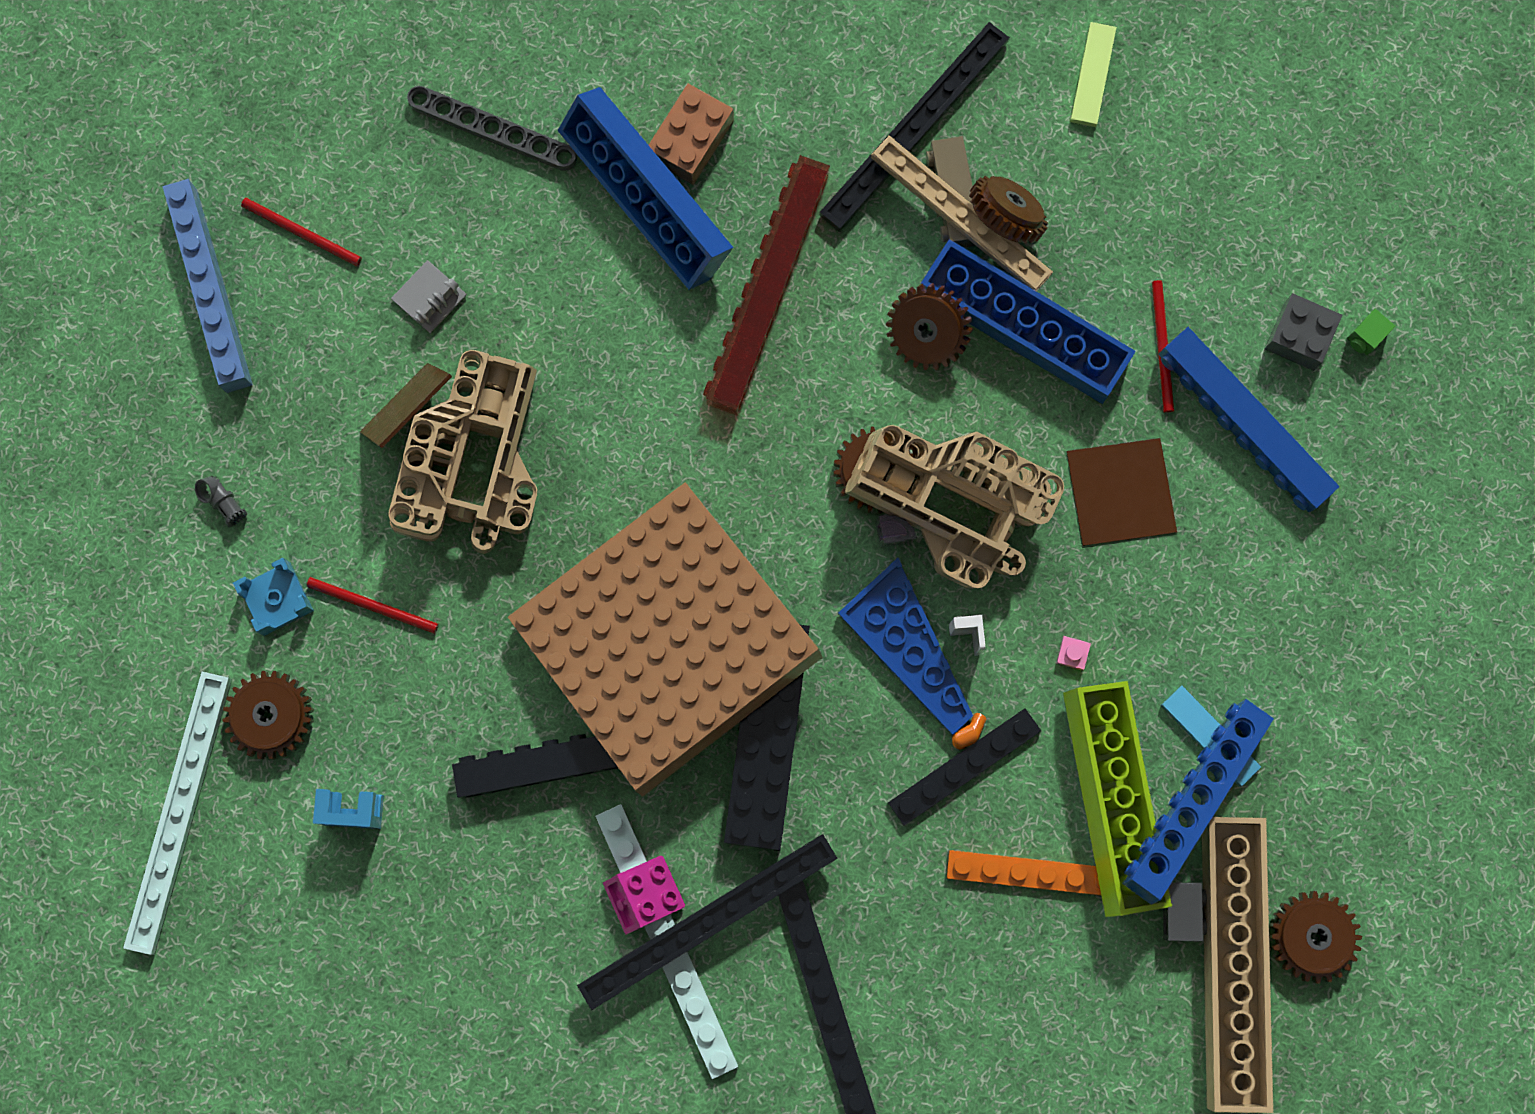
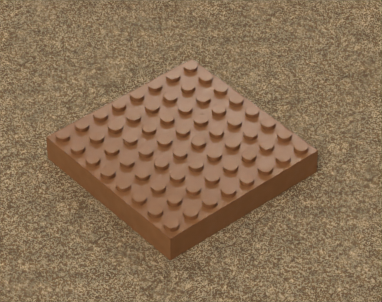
(664, 638)

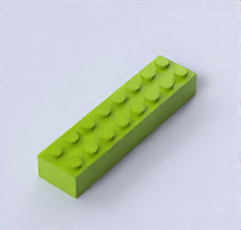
(1112, 789)

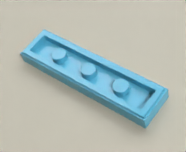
(1200, 726)

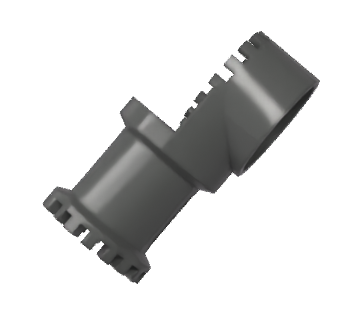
(220, 500)

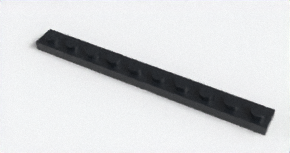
(917, 123)
(706, 922)
(826, 1001)

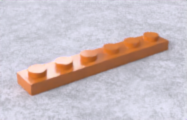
(1023, 872)

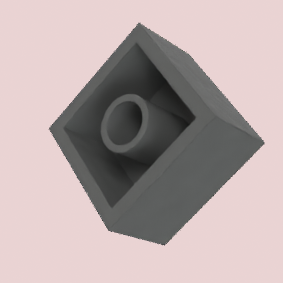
(1303, 332)

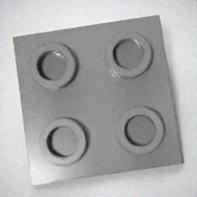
(429, 296)

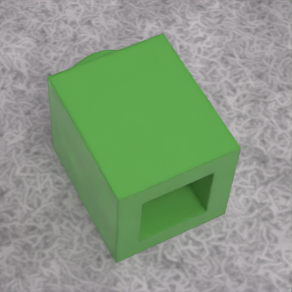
(1370, 332)

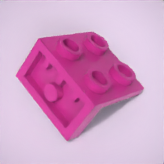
(643, 894)

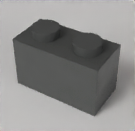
(1185, 917)

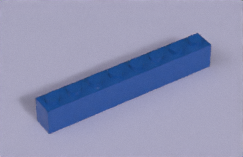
(1248, 420)

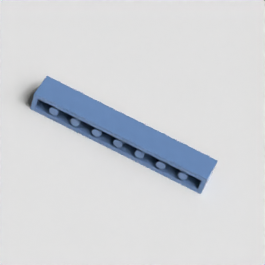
(207, 286)

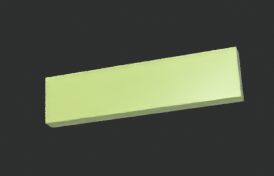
(1093, 74)

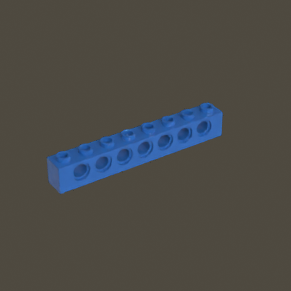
(1253, 724)

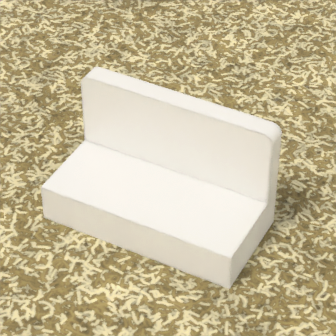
(970, 625)

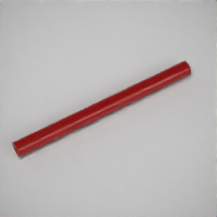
(301, 231)
(1162, 342)
(372, 605)

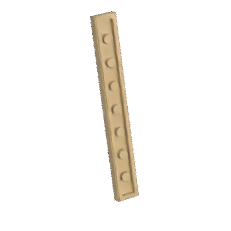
(959, 213)

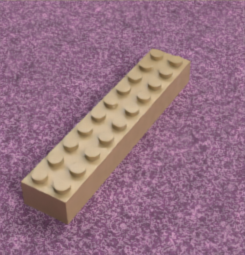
(1237, 966)

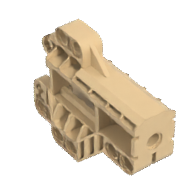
(457, 418)
(1004, 493)

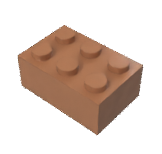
(691, 133)

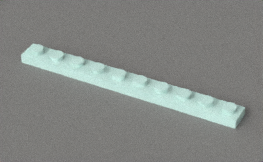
(177, 814)
(681, 970)

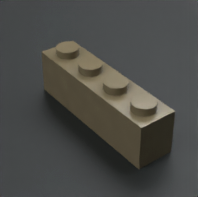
(951, 165)

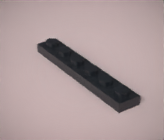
(964, 767)

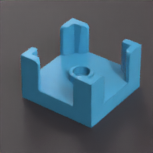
(274, 597)
(329, 812)

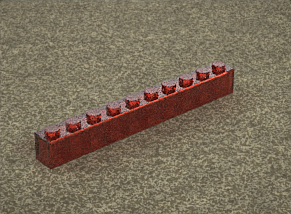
(767, 285)

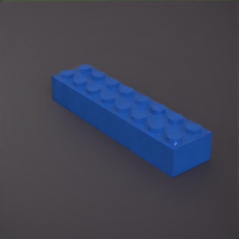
(644, 188)
(1030, 322)

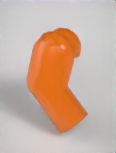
(969, 734)

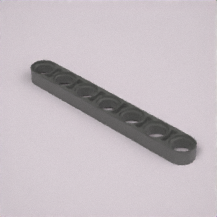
(482, 119)

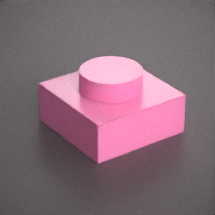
(1073, 653)

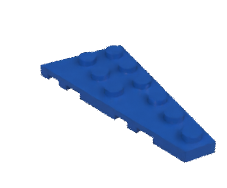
(900, 635)

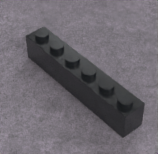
(530, 766)

